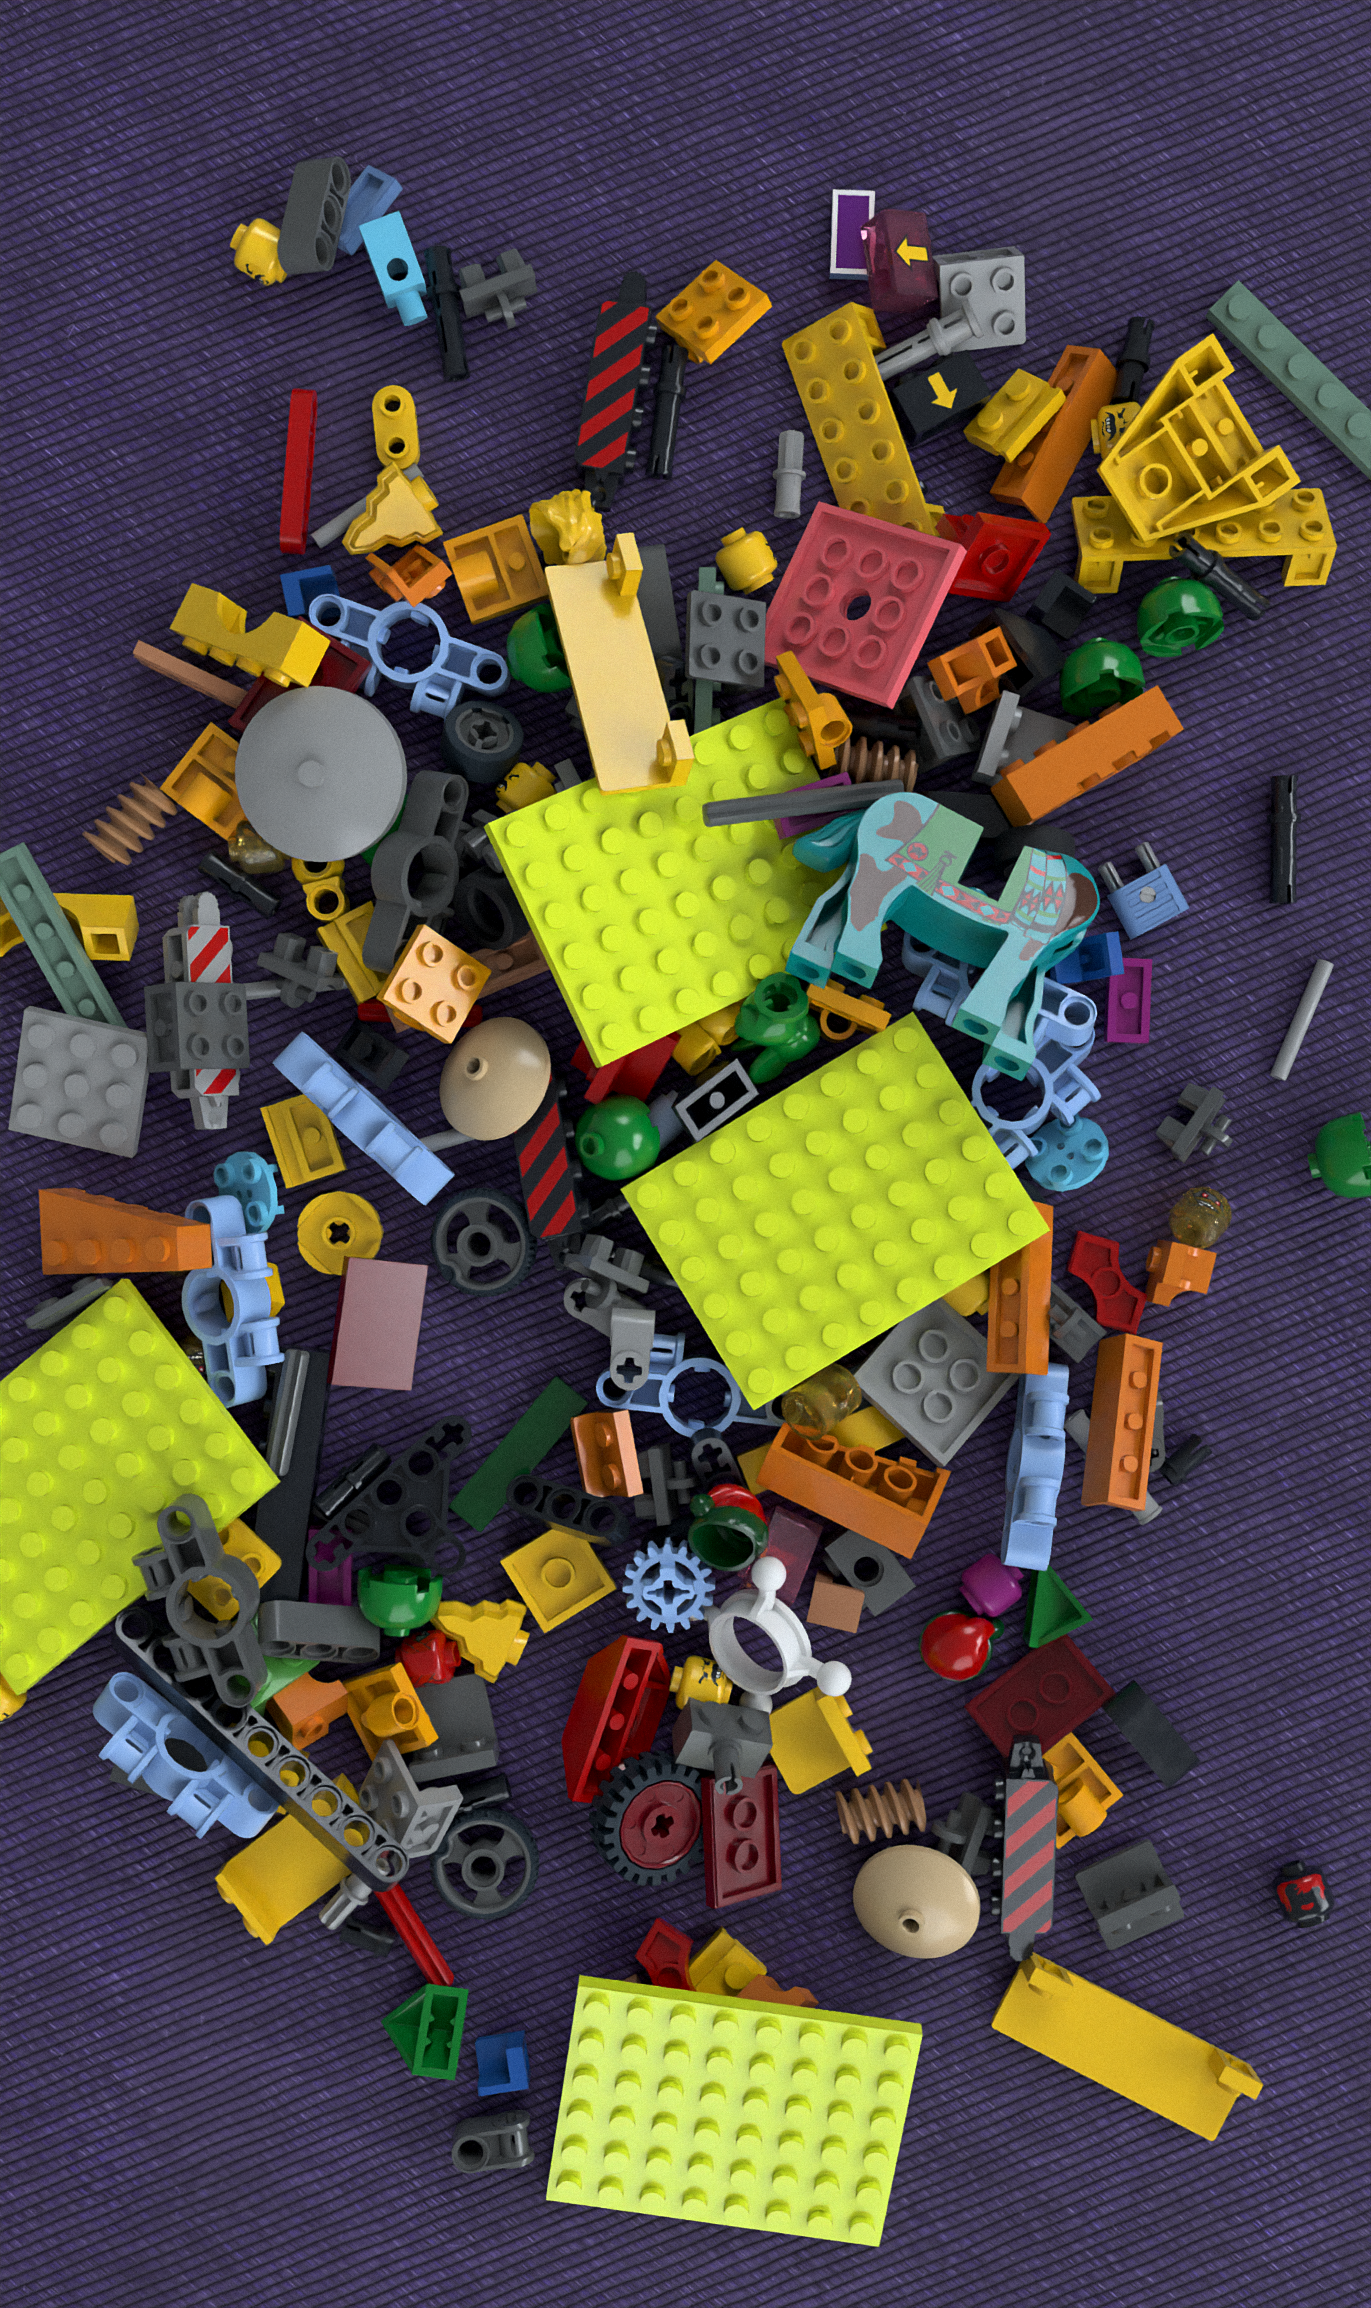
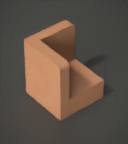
(835, 1604)

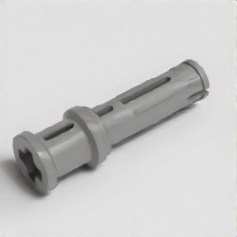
(937, 338)

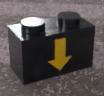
(939, 397)

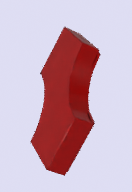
(1114, 1299)
(666, 1956)

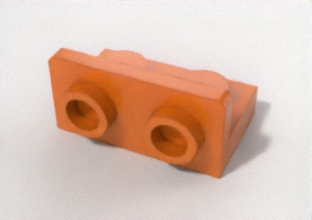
(606, 1453)

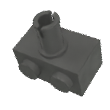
(723, 1740)

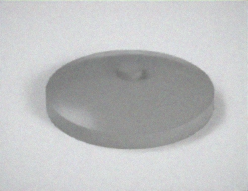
(320, 774)

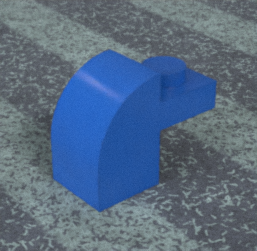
(1093, 959)

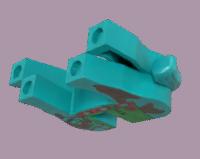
(909, 869)

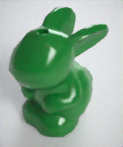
(778, 1020)

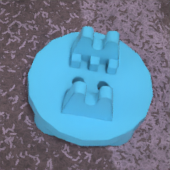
(1080, 1140)
(253, 1184)

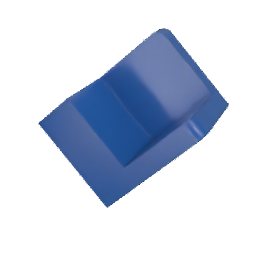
(304, 586)
(502, 2063)

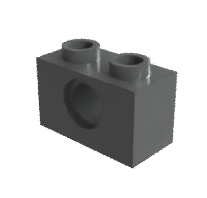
(883, 1585)

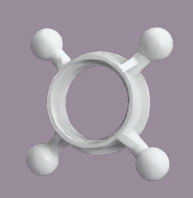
(785, 1631)

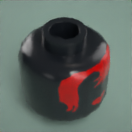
(1303, 1894)

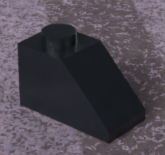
(1032, 648)
(713, 1097)

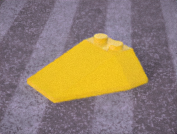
(1192, 452)

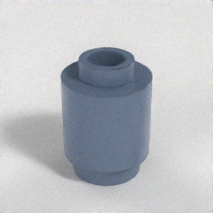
(665, 1118)

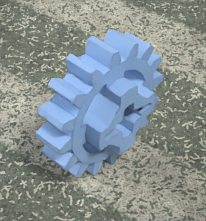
(652, 1585)

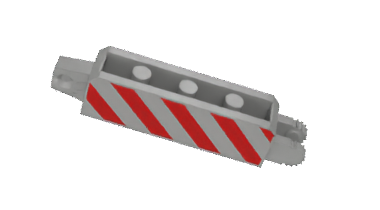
(201, 953)

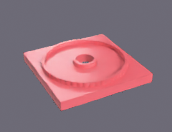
(850, 558)

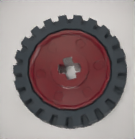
(649, 1818)

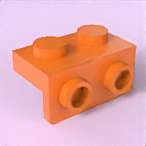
(412, 577)

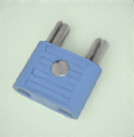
(1147, 899)

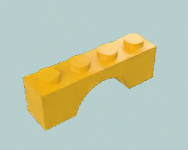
(279, 647)
(102, 923)

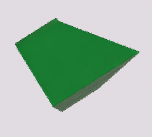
(1050, 1609)
(430, 2030)

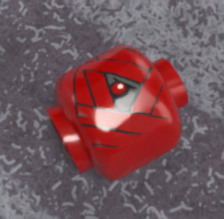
(428, 1658)

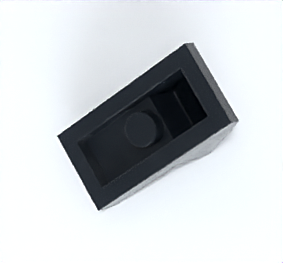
(371, 1054)

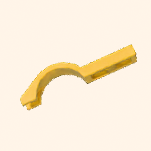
(861, 1427)

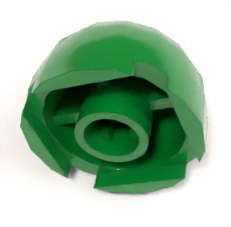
(1178, 615)
(537, 652)
(1099, 676)
(617, 1138)
(1343, 1157)
(399, 1597)

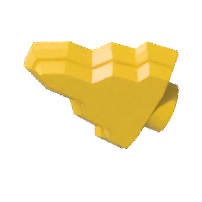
(394, 514)
(484, 1633)

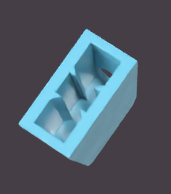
(392, 255)

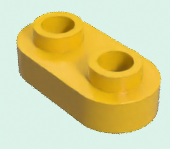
(396, 427)

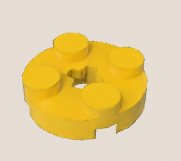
(338, 1208)

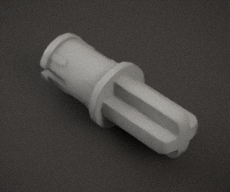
(789, 474)
(352, 1893)

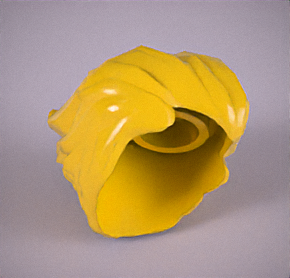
(568, 528)

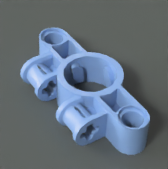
(454, 662)
(948, 987)
(1059, 1080)
(363, 1118)
(240, 1349)
(659, 1390)
(1035, 1468)
(141, 1725)

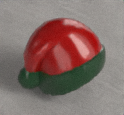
(728, 1527)
(958, 1643)

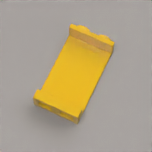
(284, 1871)

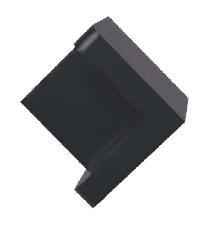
(1061, 605)

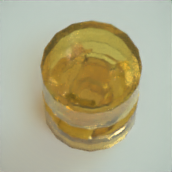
(821, 1402)

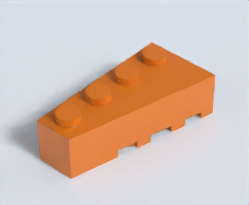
(1086, 757)
(107, 1236)
(855, 1487)

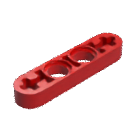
(298, 471)

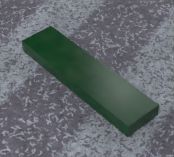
(518, 1453)

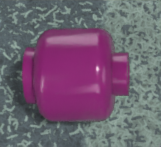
(990, 1585)

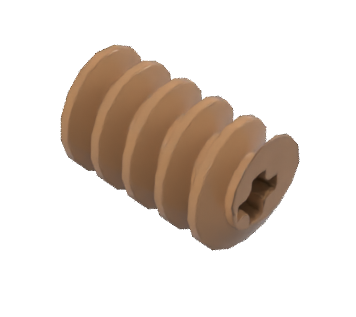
(873, 764)
(131, 822)
(881, 1810)

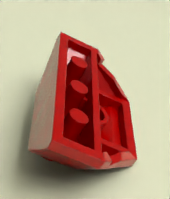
(614, 1713)

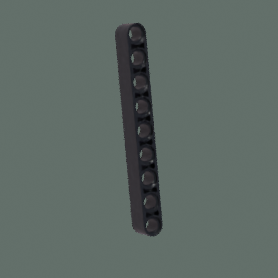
(265, 1769)

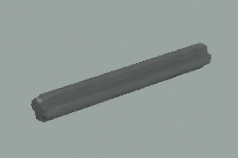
(797, 803)

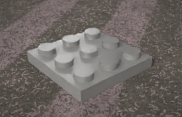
(80, 1082)
(933, 1380)

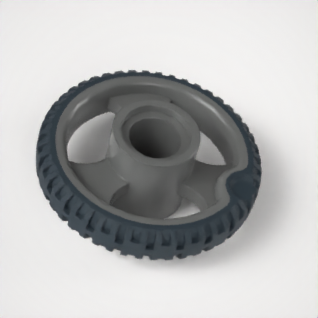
(457, 1266)
(488, 1901)

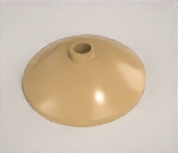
(495, 1078)
(920, 1886)

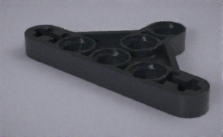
(387, 1522)

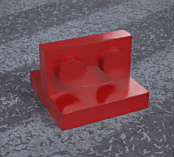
(997, 552)
(629, 1075)

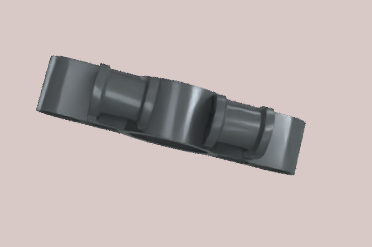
(434, 827)
(196, 1644)

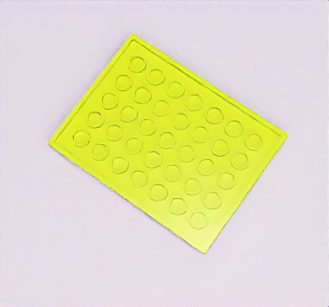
(649, 906)
(834, 1210)
(90, 1455)
(732, 2110)

